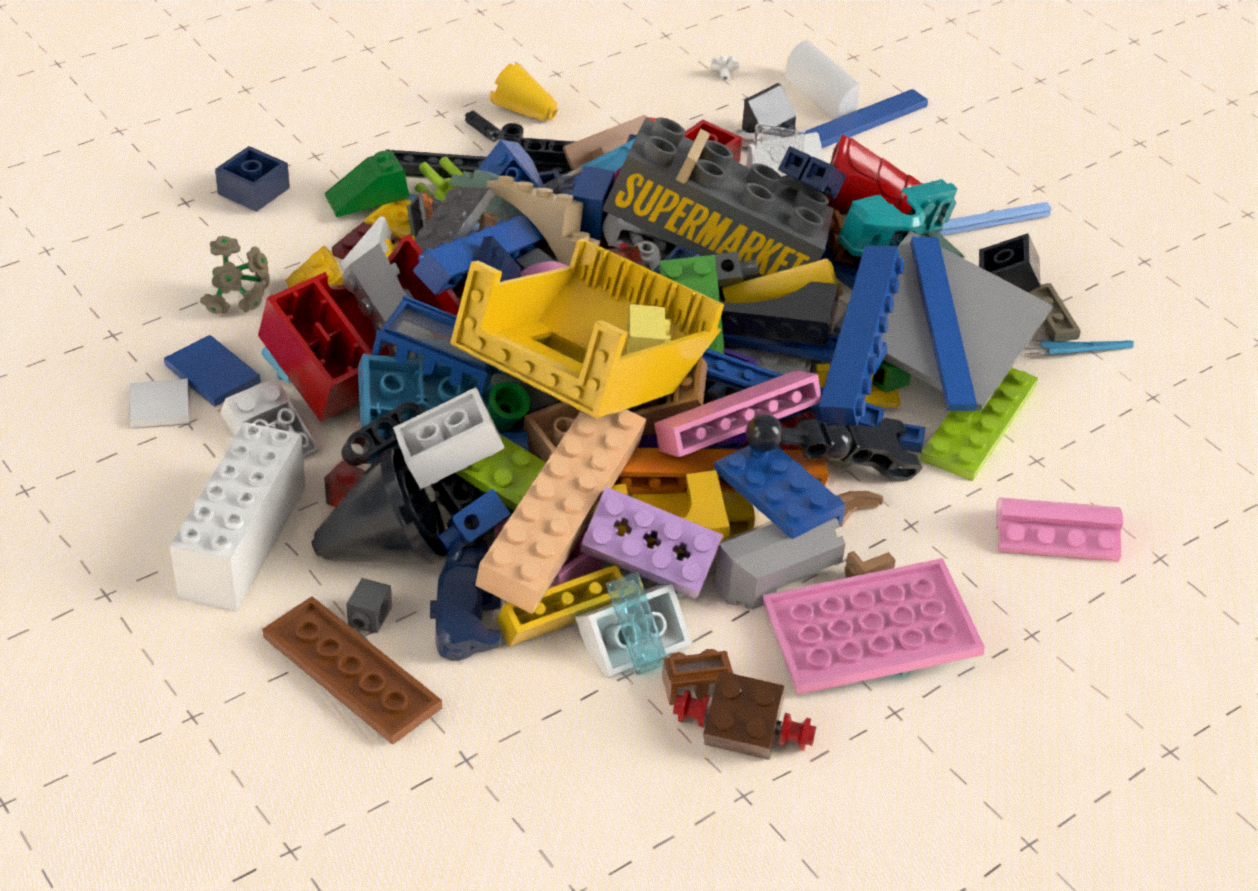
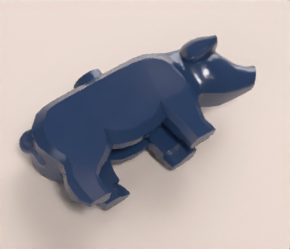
(461, 604)

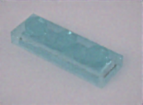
(637, 622)

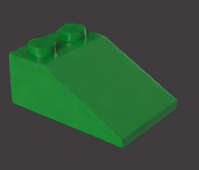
(370, 184)

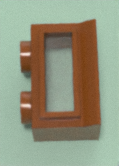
(693, 670)

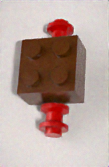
(744, 716)

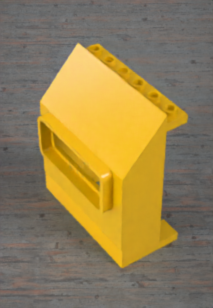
(570, 329)

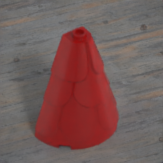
(867, 177)

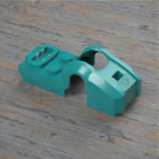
(876, 221)

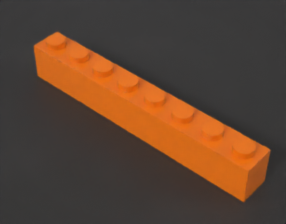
(663, 473)

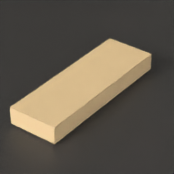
(692, 156)

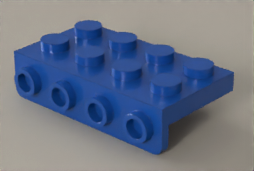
(780, 489)

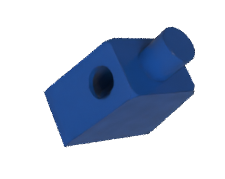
(481, 514)

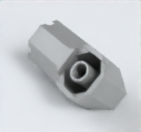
(768, 558)

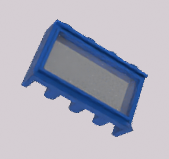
(429, 333)

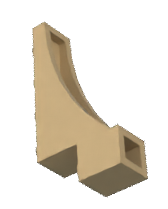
(554, 215)

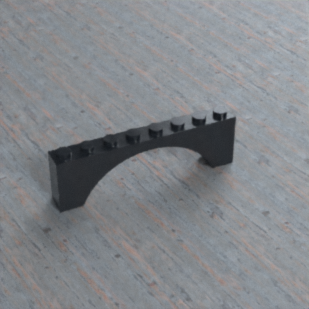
(796, 317)

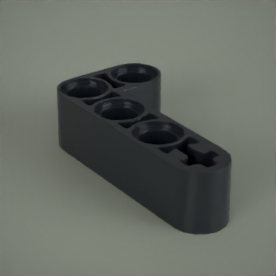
(536, 148)

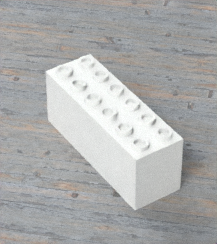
(238, 517)

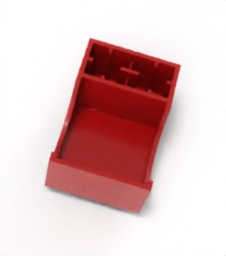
(322, 333)

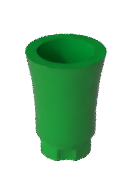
(507, 405)

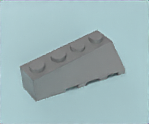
(376, 288)

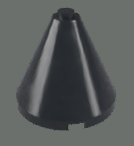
(383, 518)

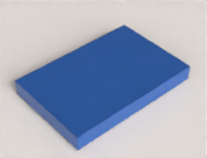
(212, 370)

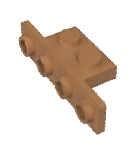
(596, 145)

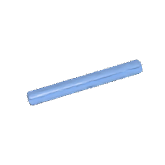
(996, 218)

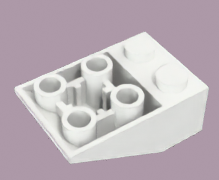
(269, 407)

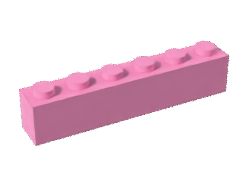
(731, 414)

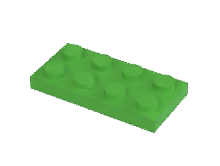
(698, 275)

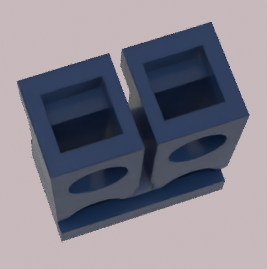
(812, 172)

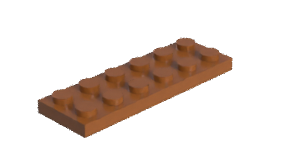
(352, 669)

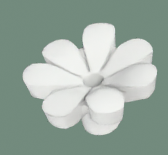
(724, 65)

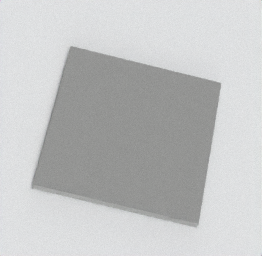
(991, 315)

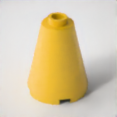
(523, 94)

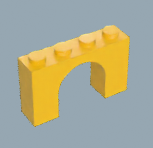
(705, 505)

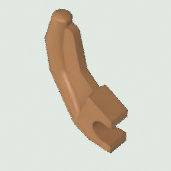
(859, 500)

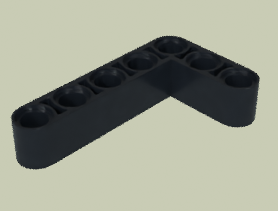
(374, 445)

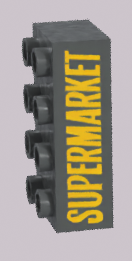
(720, 205)

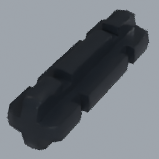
(482, 125)

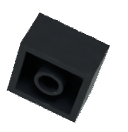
(1013, 261)

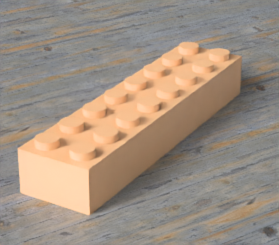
(558, 507)

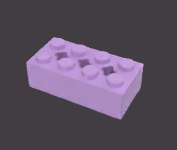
(645, 522)

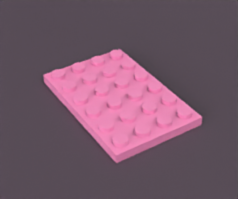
(871, 626)

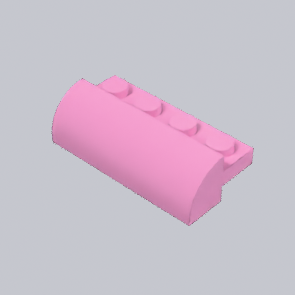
(1059, 529)

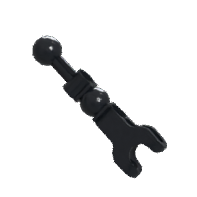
(857, 443)

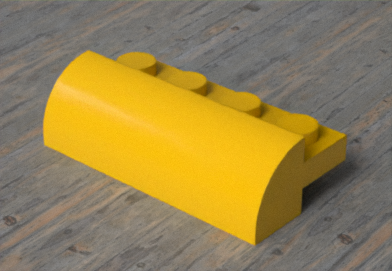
(781, 283)

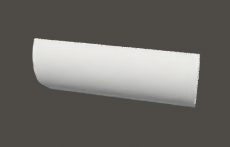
(822, 80)

